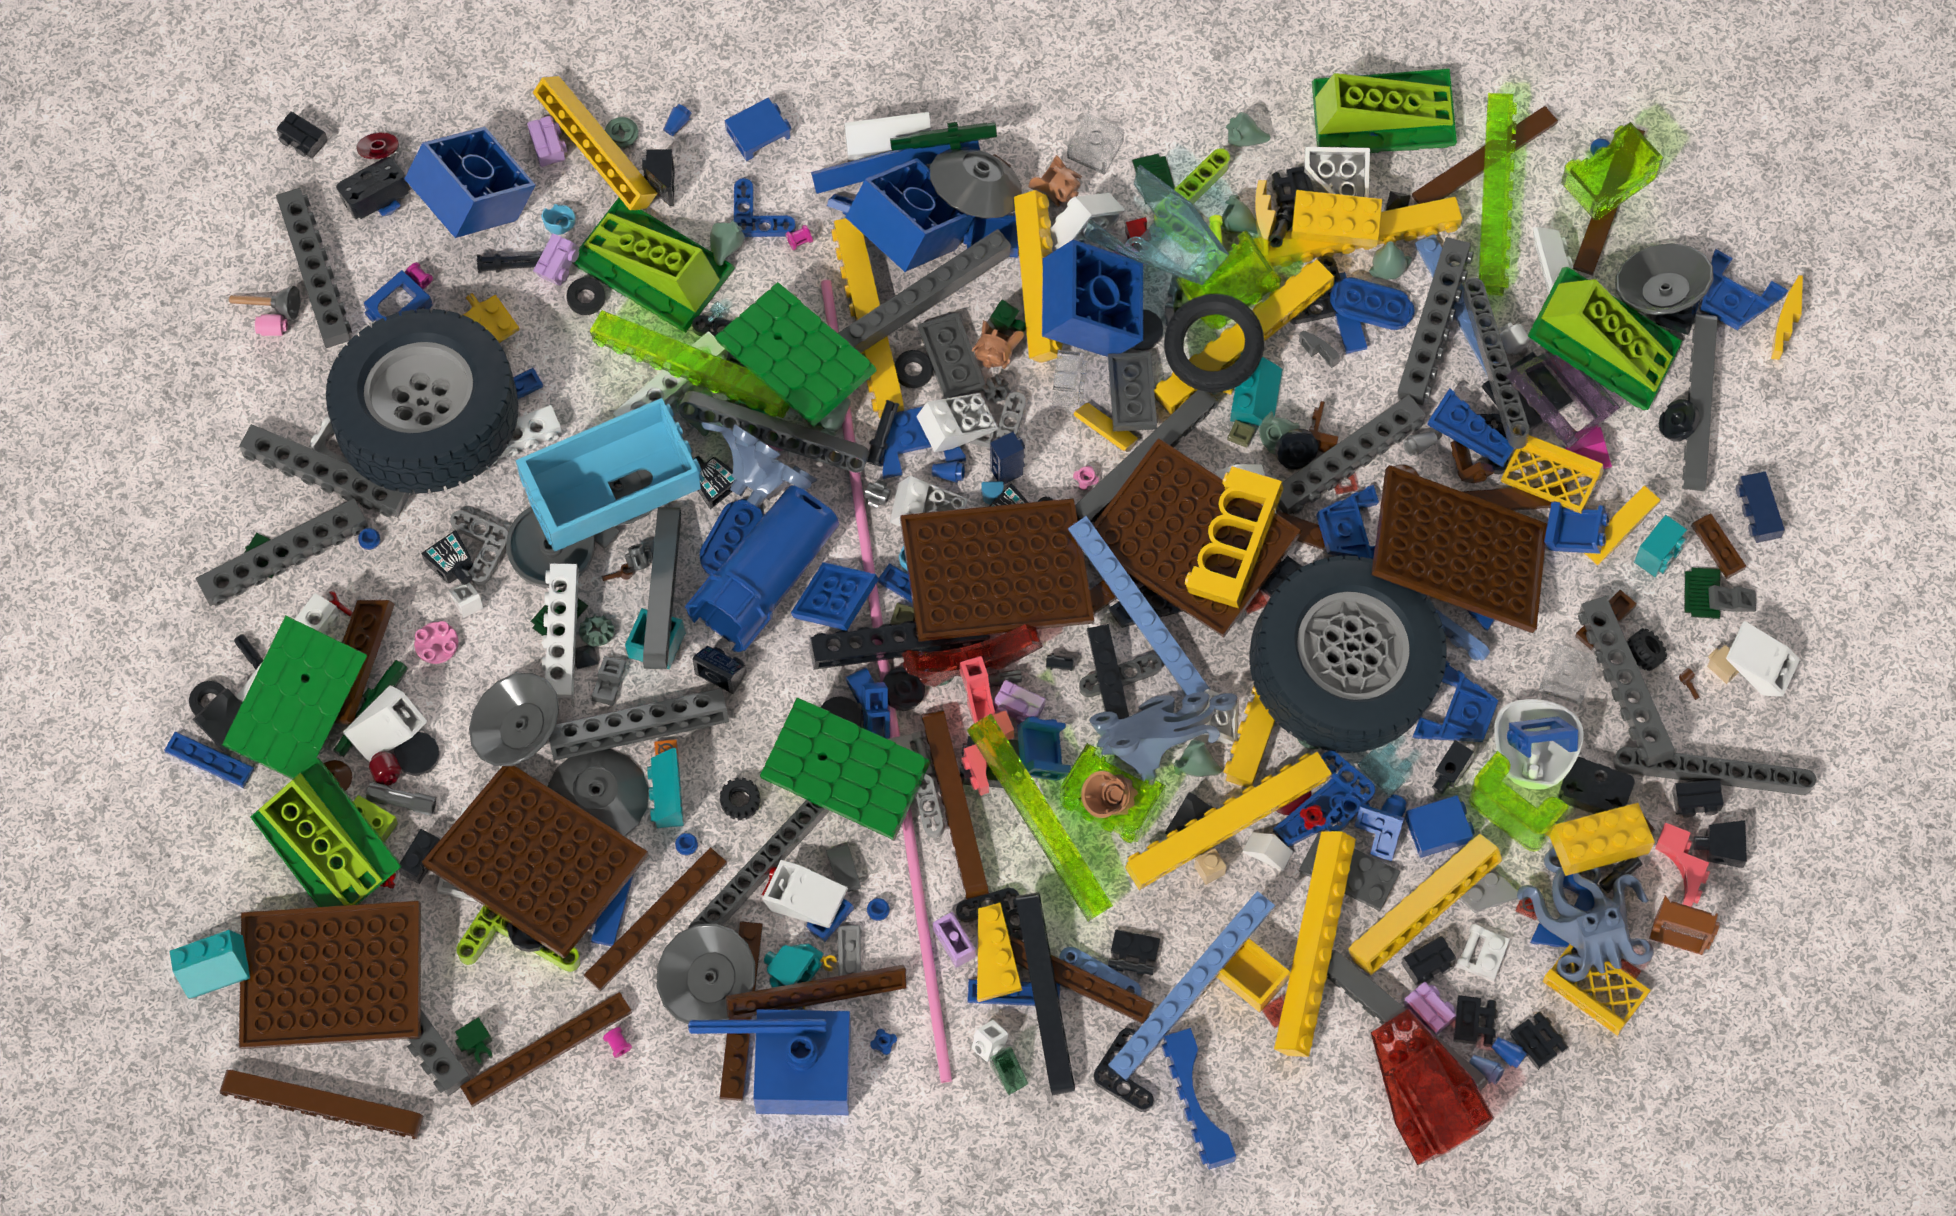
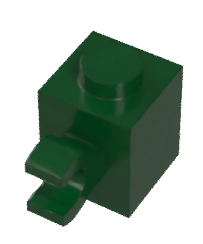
(1004, 318)
(473, 1039)

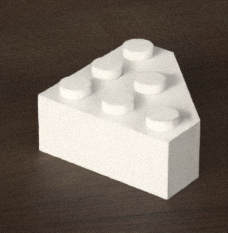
(1339, 169)
(1072, 222)

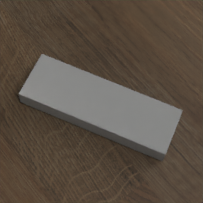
(849, 949)

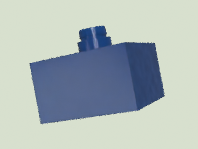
(469, 181)
(907, 216)
(1092, 299)
(803, 1069)

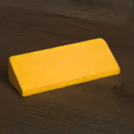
(1104, 426)

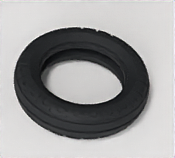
(1214, 305)

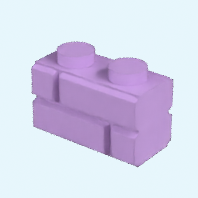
(546, 141)
(556, 259)
(1018, 702)
(954, 939)
(1430, 1008)

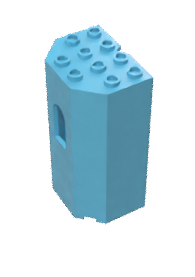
(571, 477)

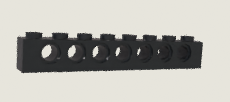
(823, 657)

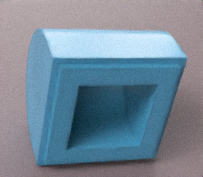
(991, 490)

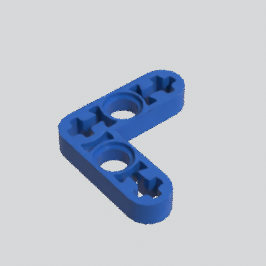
(748, 218)
(1353, 793)

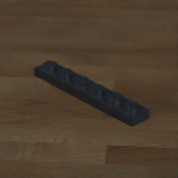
(1107, 671)

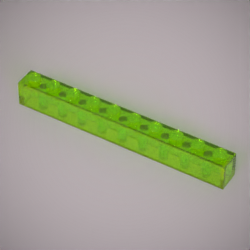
(1496, 192)
(686, 362)
(1039, 817)

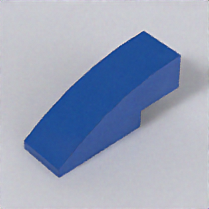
(875, 708)

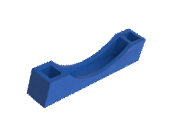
(1214, 1142)

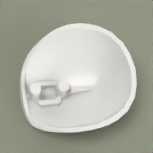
(1548, 760)

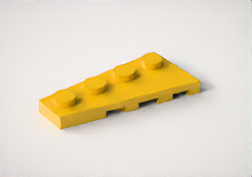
(996, 962)

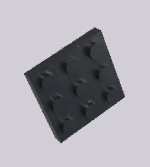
(1548, 386)

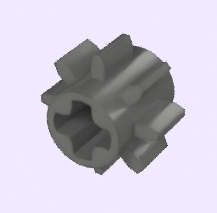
(996, 389)
(877, 493)
(638, 557)

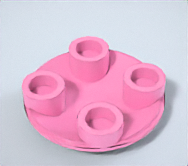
(436, 642)

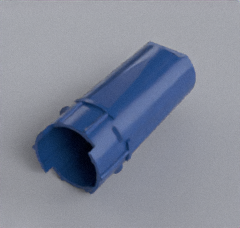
(763, 568)

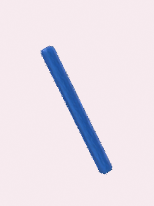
(757, 1026)

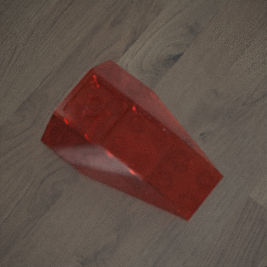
(1427, 1089)

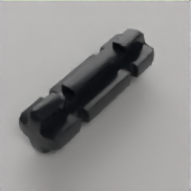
(248, 650)

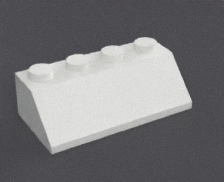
(873, 135)
(1551, 254)

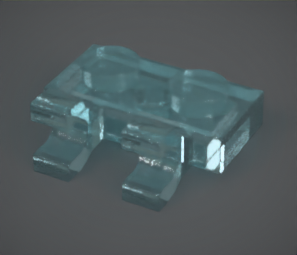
(1382, 773)

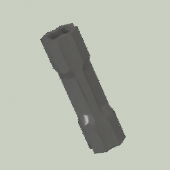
(416, 802)

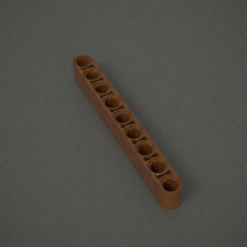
(955, 804)
(322, 1103)

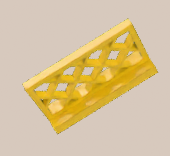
(1562, 458)
(1589, 1003)

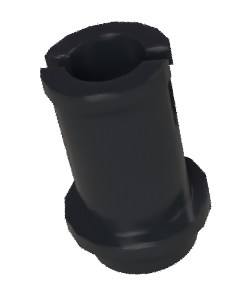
(1059, 662)

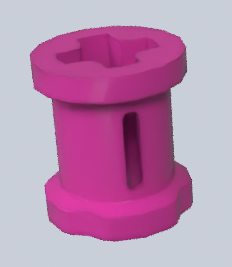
(799, 237)
(418, 275)
(617, 1042)

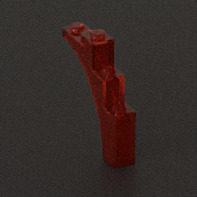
(996, 653)

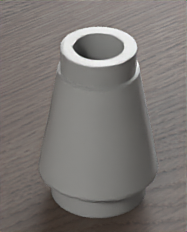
(1418, 443)

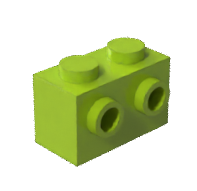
(379, 819)

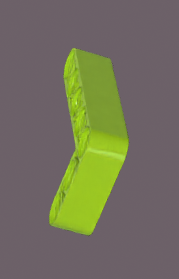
(1201, 183)
(498, 924)

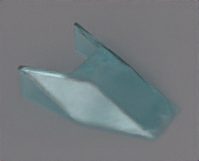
(1176, 240)

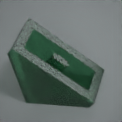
(1008, 1070)

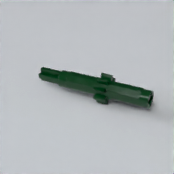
(949, 136)
(391, 677)

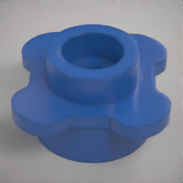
(886, 1047)

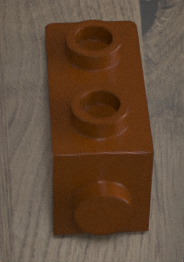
(1325, 441)
(1466, 470)

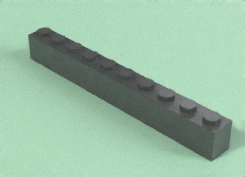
(927, 292)

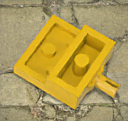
(492, 316)

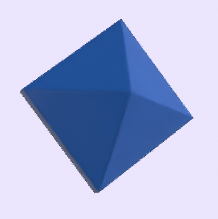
(389, 209)

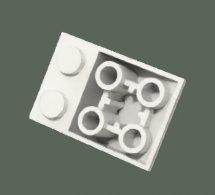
(956, 421)
(917, 497)
(1762, 660)
(385, 724)
(804, 894)

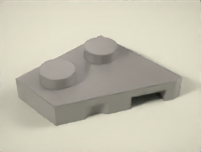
(1489, 892)

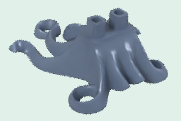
(756, 466)
(1149, 733)
(1596, 933)

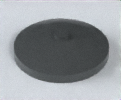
(532, 554)

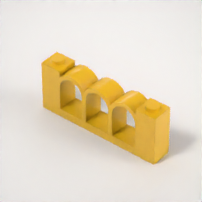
(1245, 485)

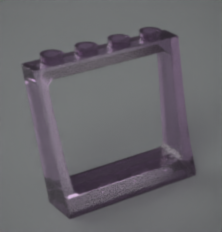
(1585, 388)

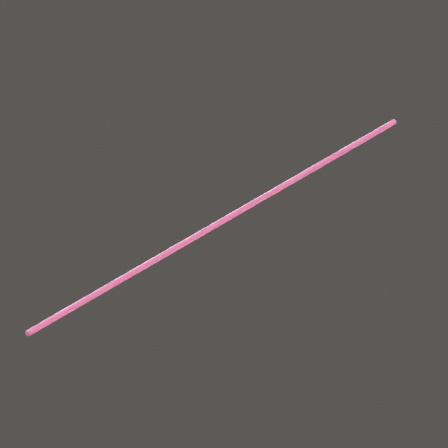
(883, 665)

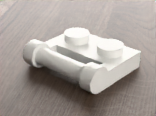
(1490, 955)

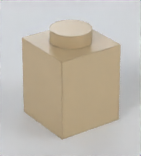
(1721, 666)
(1210, 866)

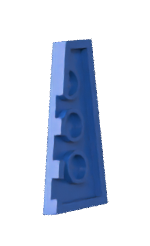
(1469, 429)
(1292, 828)

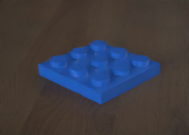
(834, 596)

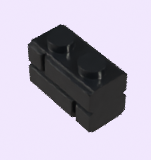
(301, 134)
(1697, 797)
(412, 861)
(1429, 961)

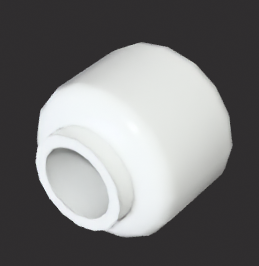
(1514, 338)

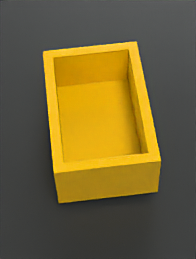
(1254, 975)

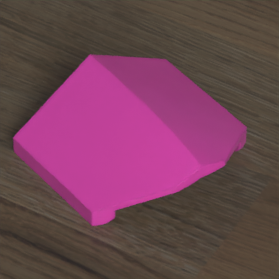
(1593, 447)

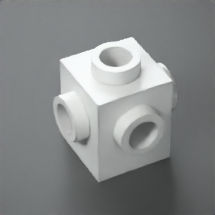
(989, 1040)

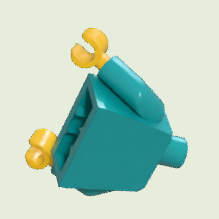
(795, 964)

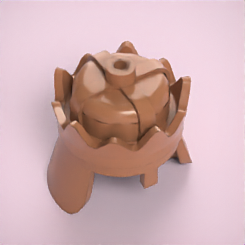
(1058, 182)
(994, 347)
(1107, 794)

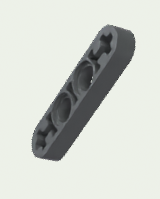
(1148, 672)

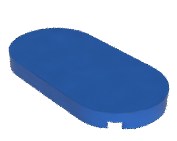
(1372, 303)
(728, 533)

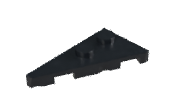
(1175, 295)
(1679, 321)

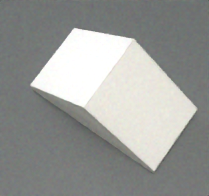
(466, 599)
(1268, 850)

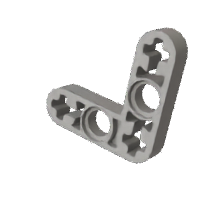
(1003, 429)
(490, 543)
(923, 796)

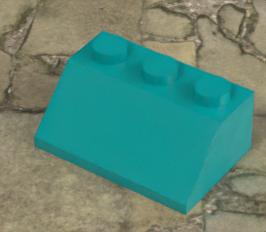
(1258, 394)
(665, 790)
(210, 963)

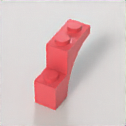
(977, 688)
(975, 761)
(1675, 845)

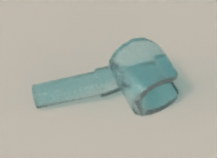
(717, 308)

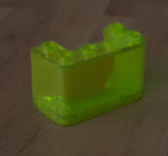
(1613, 172)
(1243, 275)
(1510, 810)
(1138, 817)

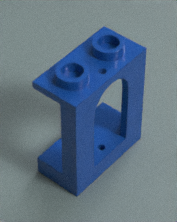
(420, 297)
(1559, 732)

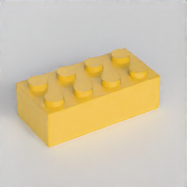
(1336, 218)
(1601, 839)

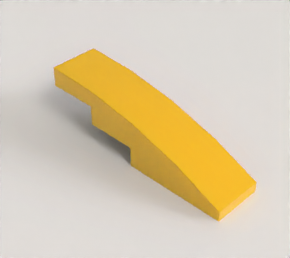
(1264, 216)
(1790, 313)
(1625, 522)

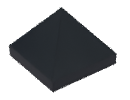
(1397, 200)
(585, 656)

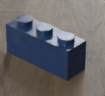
(1007, 457)
(1760, 507)

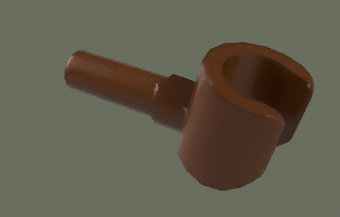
(618, 574)
(1686, 677)

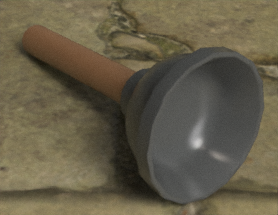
(286, 302)

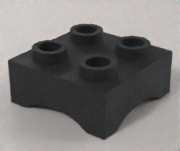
(218, 717)
(1190, 809)

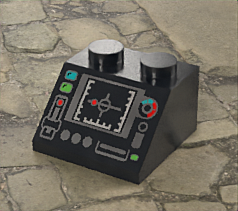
(660, 172)
(719, 668)

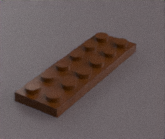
(365, 635)

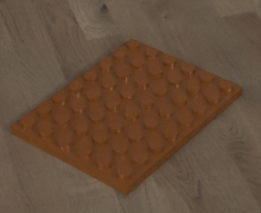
(1163, 523)
(1460, 549)
(995, 569)
(535, 859)
(331, 975)

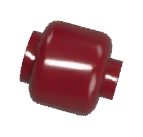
(385, 768)

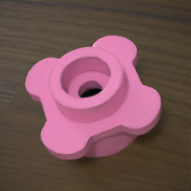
(1084, 483)

